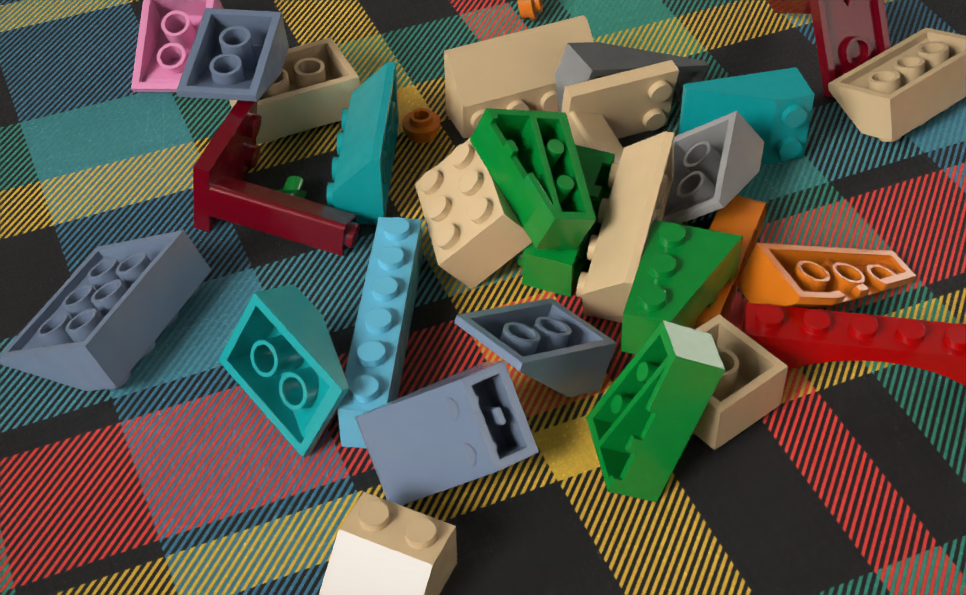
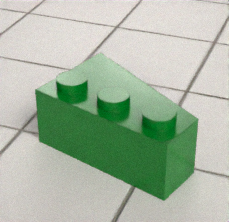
(537, 173)
(560, 268)
(677, 279)
(654, 409)

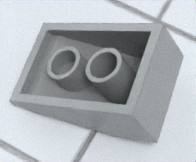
(712, 166)

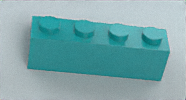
(366, 148)

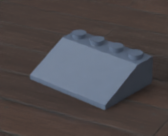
(110, 312)

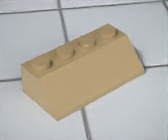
(508, 72)
(904, 84)
(637, 198)

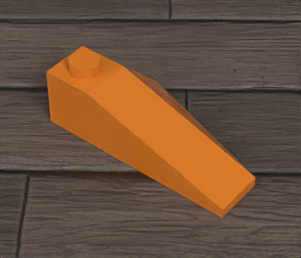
(818, 275)

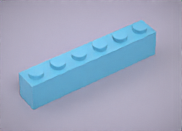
(382, 323)

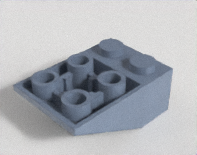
(447, 433)

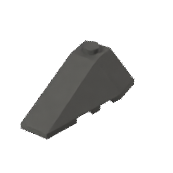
(597, 59)

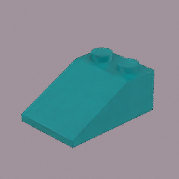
(771, 102)
(287, 364)

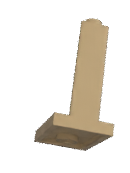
(620, 106)

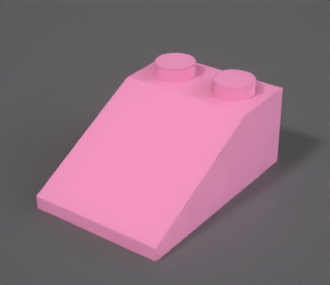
(166, 41)

